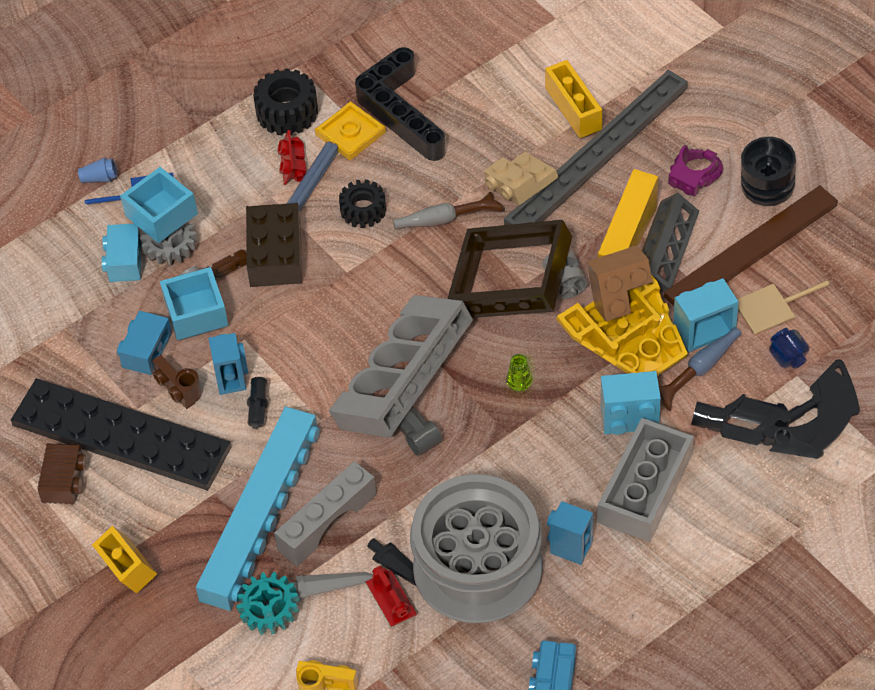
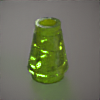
(519, 374)

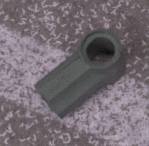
(419, 433)

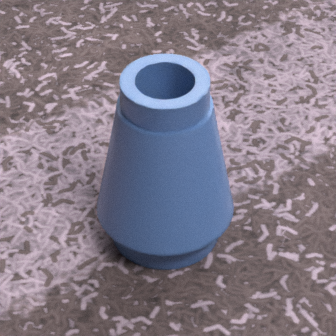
(98, 171)

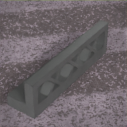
(662, 236)

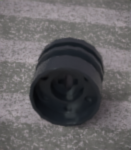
(768, 171)

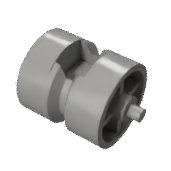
(573, 278)

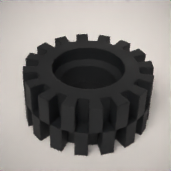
(366, 214)

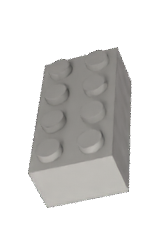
(645, 479)

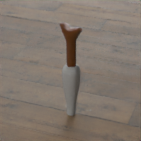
(446, 213)

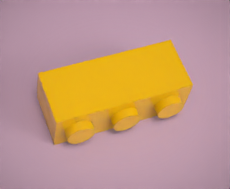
(573, 98)

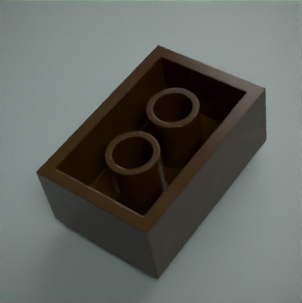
(273, 244)

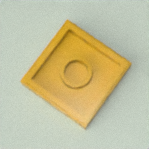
(351, 130)

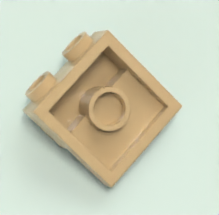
(519, 178)

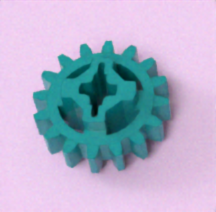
(280, 603)

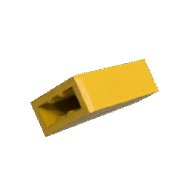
(632, 214)

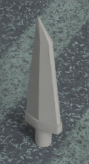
(318, 584)

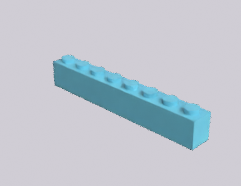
(258, 509)

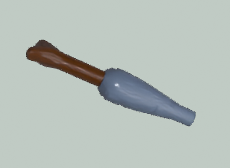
(699, 365)

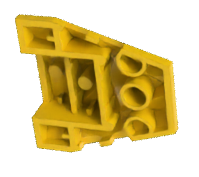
(631, 342)

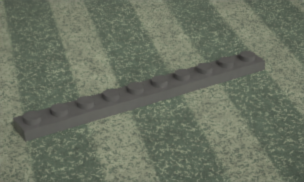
(600, 149)

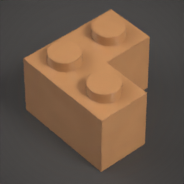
(613, 276)

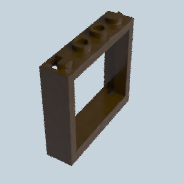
(513, 300)

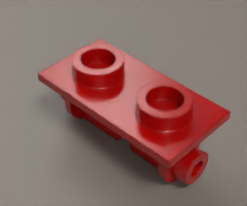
(291, 150)
(390, 596)

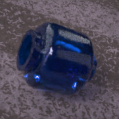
(789, 348)

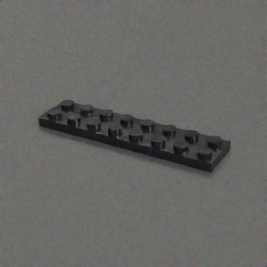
(121, 434)

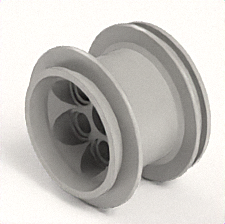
(474, 520)

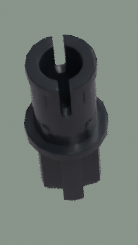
(257, 402)

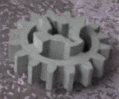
(171, 247)

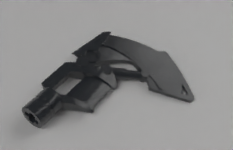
(835, 405)

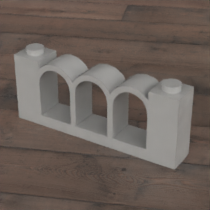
(378, 416)

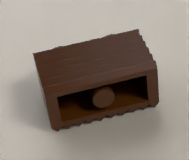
(61, 473)

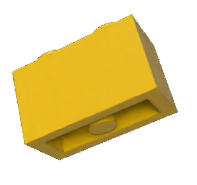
(124, 559)

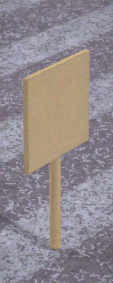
(768, 308)

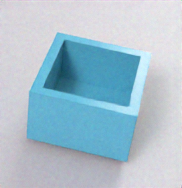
(159, 204)
(194, 303)
(705, 314)
(627, 400)

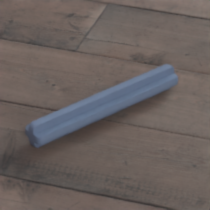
(314, 174)

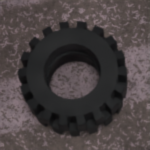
(285, 87)

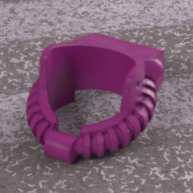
(690, 180)

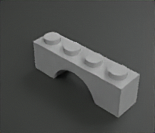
(303, 531)

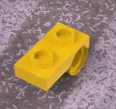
(327, 676)

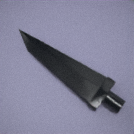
(392, 559)

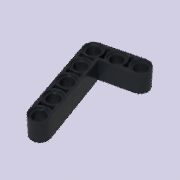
(377, 95)

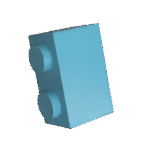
(122, 252)

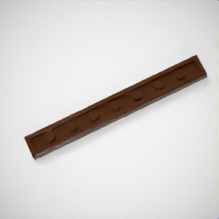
(758, 242)

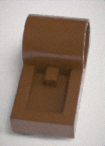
(177, 382)

